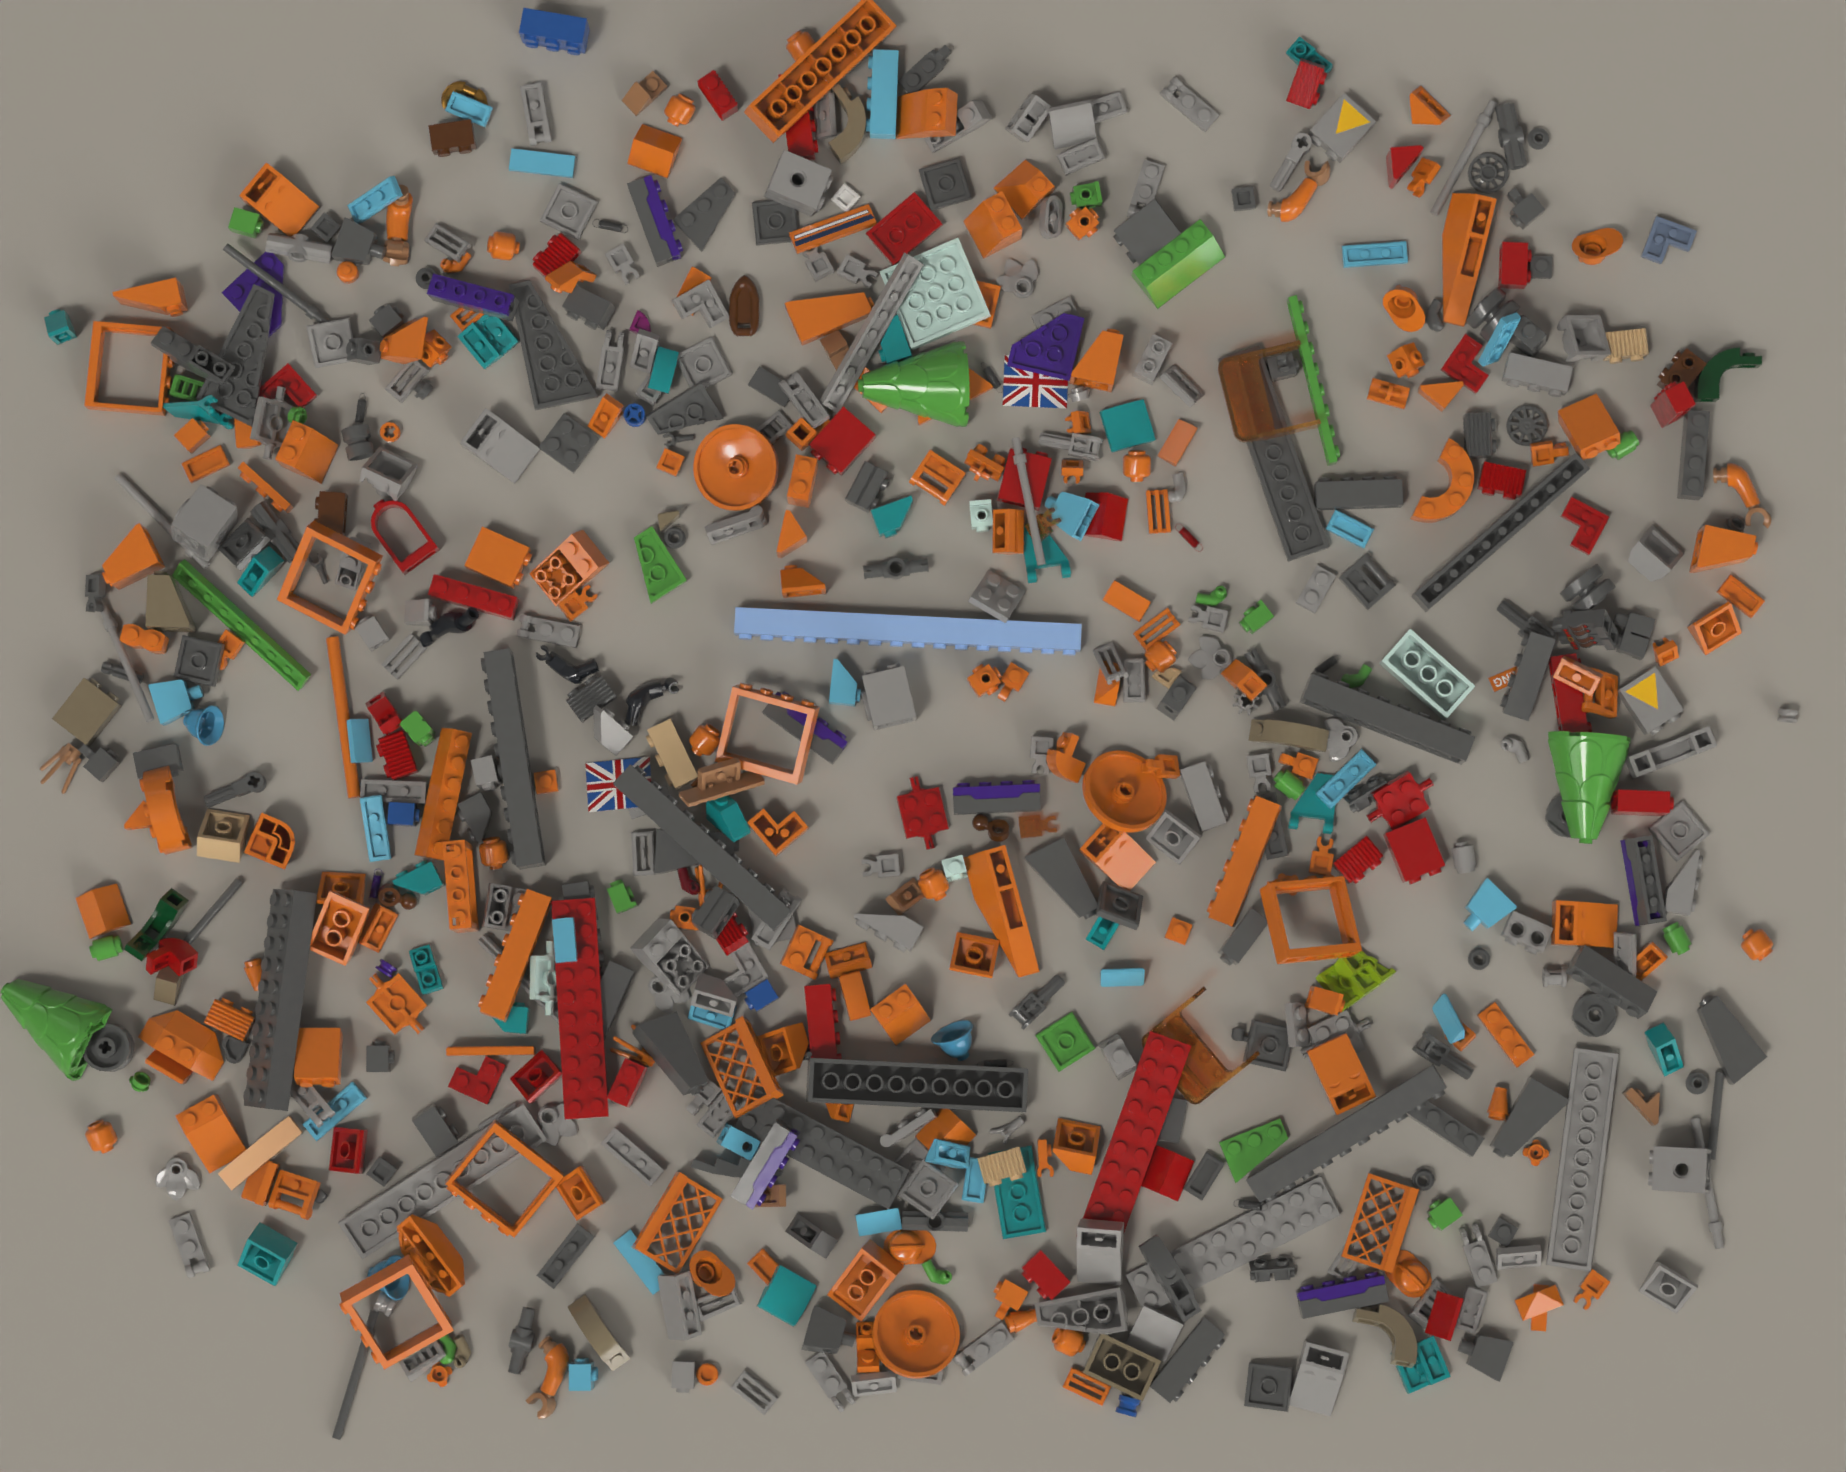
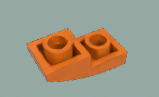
(854, 995)

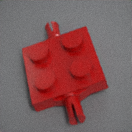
(1400, 800)
(922, 812)

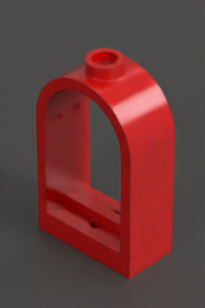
(415, 558)

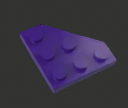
(240, 288)
(1050, 348)

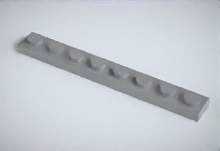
(871, 333)

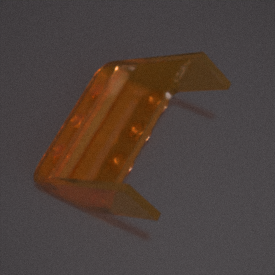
(1247, 396)
(1203, 1070)

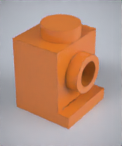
(675, 916)

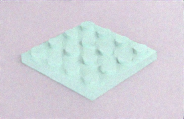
(941, 297)

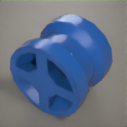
(633, 411)
(1127, 1405)

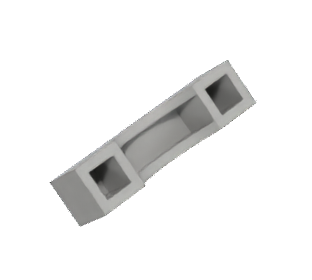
(1670, 752)

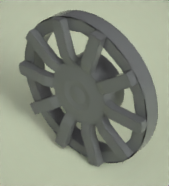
(1487, 173)
(1526, 425)

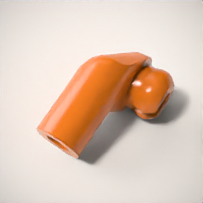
(453, 266)

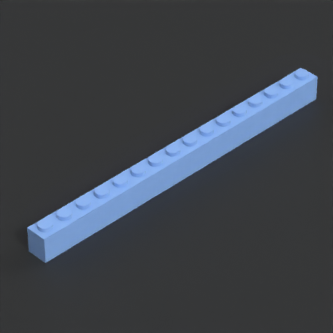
(907, 630)

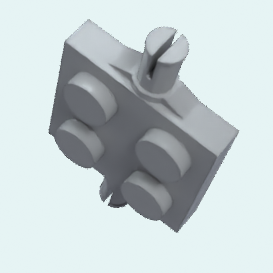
(271, 422)
(1336, 1026)

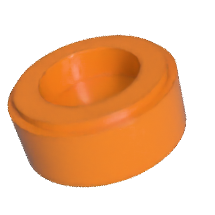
(707, 1374)

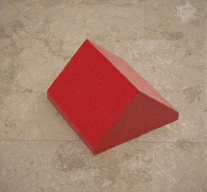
(1400, 161)
(1109, 517)
(536, 1076)
(348, 1150)
(1167, 1173)
(1444, 1315)

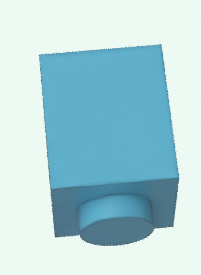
(843, 686)

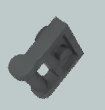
(1362, 586)

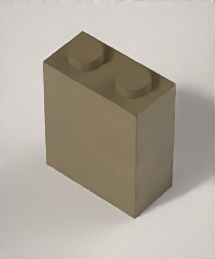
(87, 711)

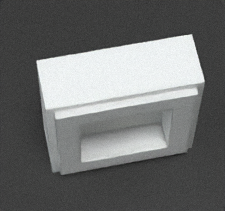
(845, 198)

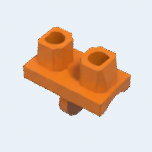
(1388, 393)
(983, 466)

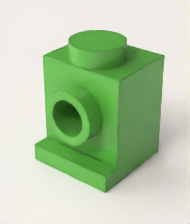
(1092, 201)
(1256, 618)
(621, 896)

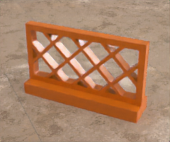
(758, 1058)
(660, 1213)
(1398, 1230)

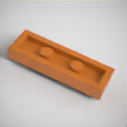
(264, 488)
(1505, 1034)

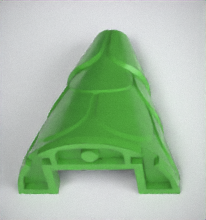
(926, 384)
(1587, 777)
(56, 1022)

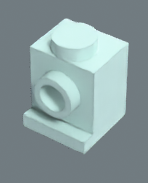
(977, 506)
(954, 868)

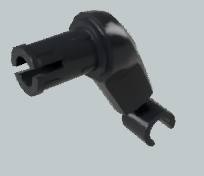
(450, 623)
(567, 670)
(643, 694)

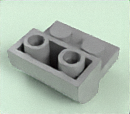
(501, 906)

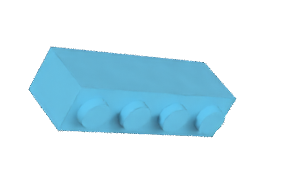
(883, 94)

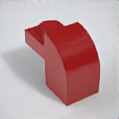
(384, 713)
(173, 953)

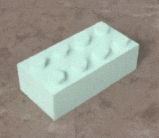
(1427, 674)

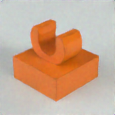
(1080, 422)
(1072, 468)
(1665, 652)

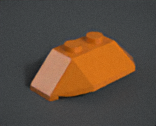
(185, 1042)
(432, 1254)

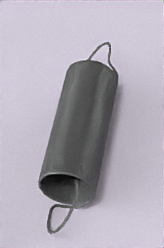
(609, 226)
(991, 377)
(360, 410)
(1326, 665)
(995, 1063)
(1246, 1204)

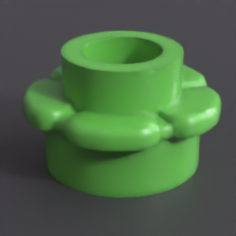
(297, 414)
(140, 1081)

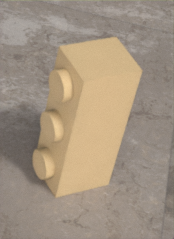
(671, 754)

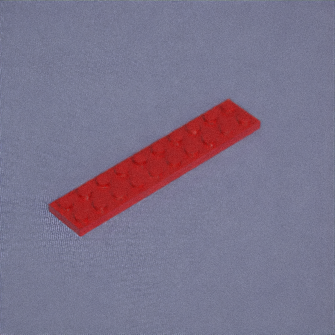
(581, 1016)
(1137, 1129)

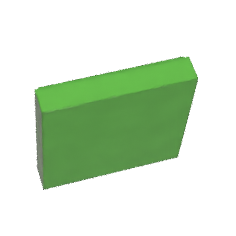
(1065, 1041)

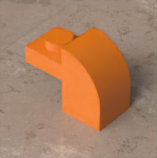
(802, 434)
(1061, 760)

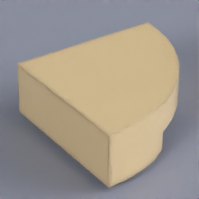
(1168, 677)

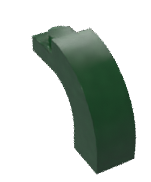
(1708, 380)
(158, 926)

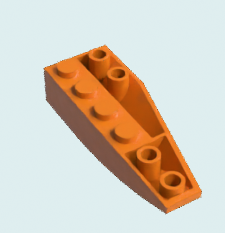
(1462, 251)
(1001, 906)

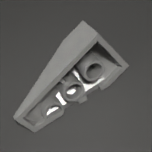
(1092, 1312)

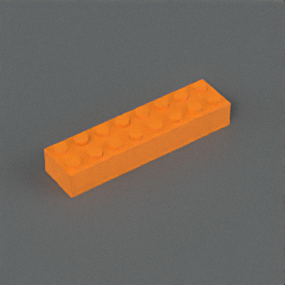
(819, 69)

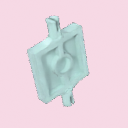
(543, 978)

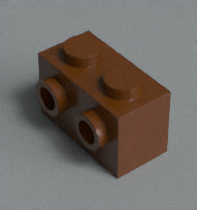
(452, 137)
(1685, 368)
(332, 510)

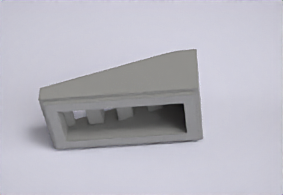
(779, 432)
(1414, 1313)
(427, 1364)

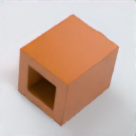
(192, 435)

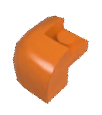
(271, 841)

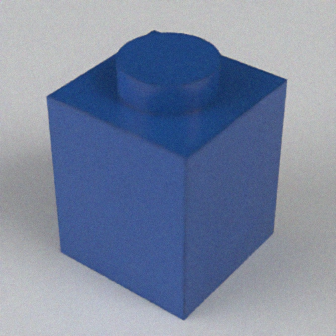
(403, 814)
(761, 996)

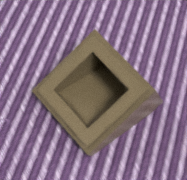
(667, 519)

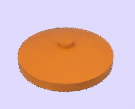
(735, 467)
(1123, 794)
(915, 1334)

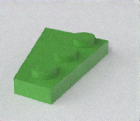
(657, 564)
(1252, 1147)

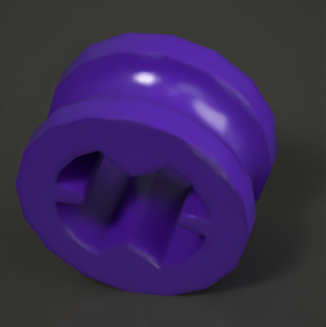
(386, 968)

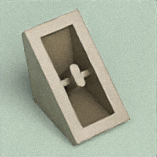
(167, 986)

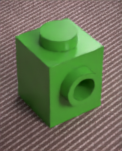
(245, 223)
(1443, 1213)

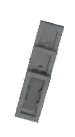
(725, 1168)

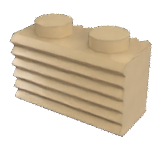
(1627, 345)
(1001, 1166)

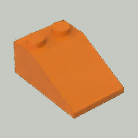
(927, 114)
(159, 297)
(338, 928)
(211, 1133)
(865, 1280)

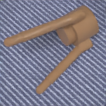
(68, 755)

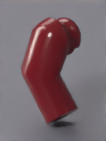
(688, 884)

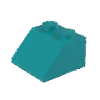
(267, 1254)

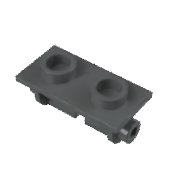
(1359, 796)
(1281, 1267)

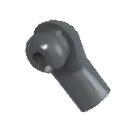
(1432, 317)

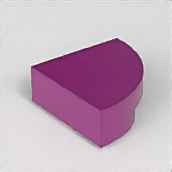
(640, 322)

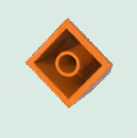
(993, 225)
(1099, 363)
(306, 452)
(1721, 548)
(132, 559)
(900, 1014)

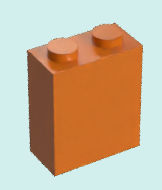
(1589, 427)
(802, 481)
(498, 558)
(318, 1057)

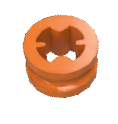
(383, 432)

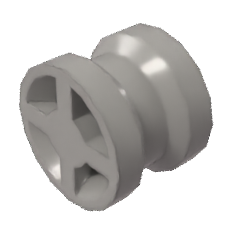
(385, 1304)

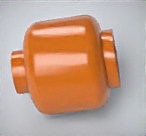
(799, 44)
(679, 109)
(502, 245)
(1136, 465)
(1160, 656)
(704, 740)
(493, 852)
(933, 884)
(1757, 944)
(101, 1136)
(1068, 1341)

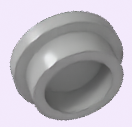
(1079, 394)

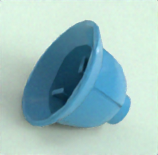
(205, 724)
(955, 1039)
(399, 1287)

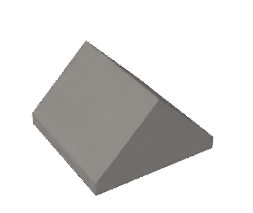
(1173, 837)
(1667, 1287)

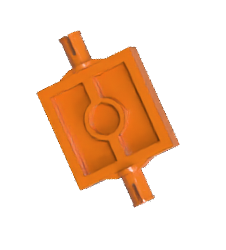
(396, 1003)

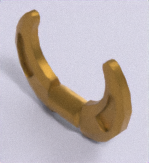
(460, 87)

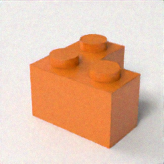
(777, 836)

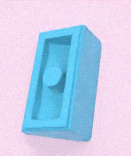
(564, 940)
(1122, 977)
(710, 1018)
(1448, 1019)
(949, 1154)
(878, 1222)

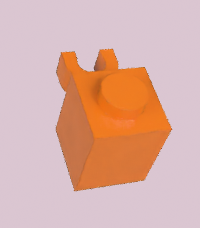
(1010, 1296)

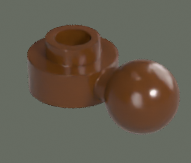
(981, 822)
(407, 900)

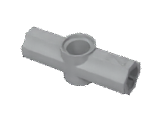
(299, 248)

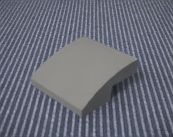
(1072, 124)

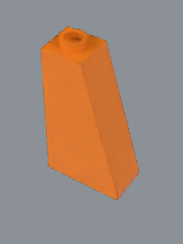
(825, 315)

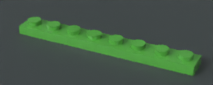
(1311, 371)
(241, 625)

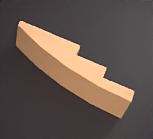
(260, 1152)

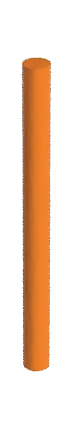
(343, 714)

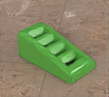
(187, 381)

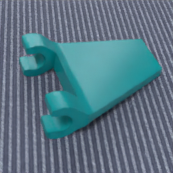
(199, 411)
(1052, 554)
(1312, 806)

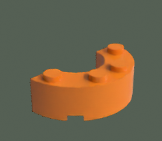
(1460, 485)
(163, 811)

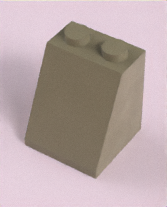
(166, 606)

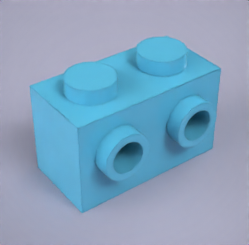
(582, 1375)

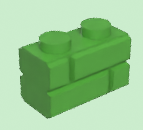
(418, 729)

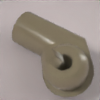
(463, 1351)

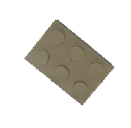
(1121, 1366)

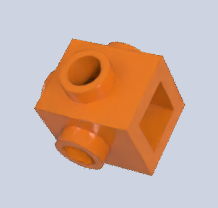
(1077, 228)
(435, 349)
(1406, 360)
(981, 687)

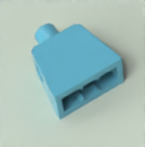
(1074, 513)
(174, 699)
(1487, 906)
(734, 1139)

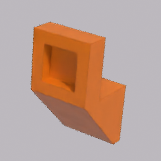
(568, 275)
(1244, 679)
(1325, 1001)
(866, 1356)

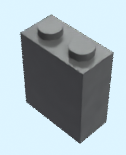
(1146, 232)
(1242, 937)

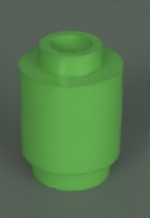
(1628, 444)
(1288, 784)
(1676, 938)
(106, 947)

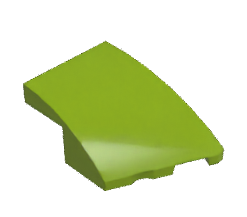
(1354, 977)

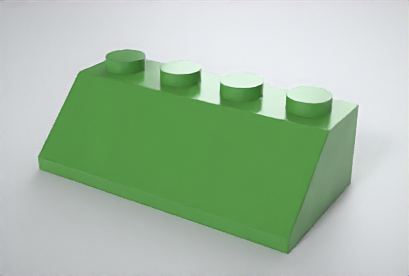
(1178, 264)

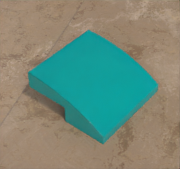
(488, 339)
(1127, 425)
(786, 1295)
(1428, 1368)

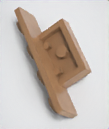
(719, 781)

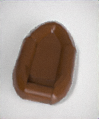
(744, 307)

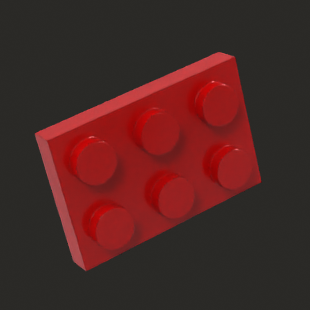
(904, 228)

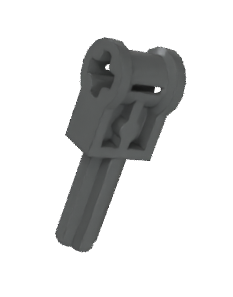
(1521, 621)
(237, 788)
(1033, 1004)
(1438, 1054)

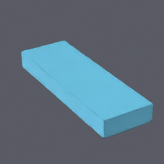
(542, 163)
(375, 200)
(1374, 254)
(1499, 339)
(1346, 779)
(375, 828)
(342, 1105)
(644, 1266)

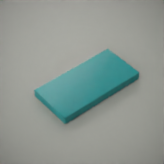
(1020, 1201)

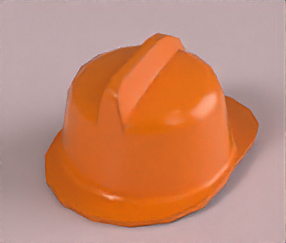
(1596, 245)
(1404, 308)
(910, 1246)
(711, 1273)
(1410, 1275)

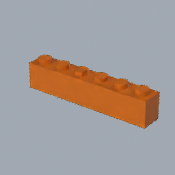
(443, 793)
(1244, 861)
(516, 955)

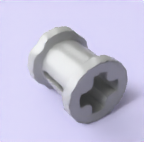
(1554, 977)

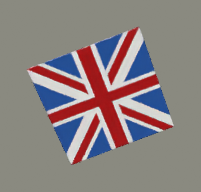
(1033, 389)
(600, 778)

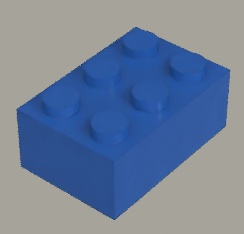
(554, 31)

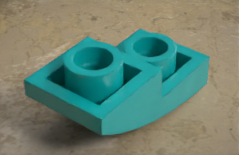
(1304, 50)
(663, 369)
(426, 969)

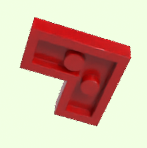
(1460, 365)
(295, 387)
(1590, 523)
(480, 1086)

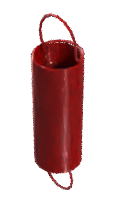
(1189, 537)

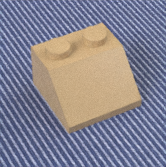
(222, 835)

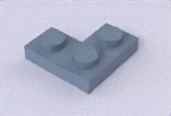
(1664, 234)

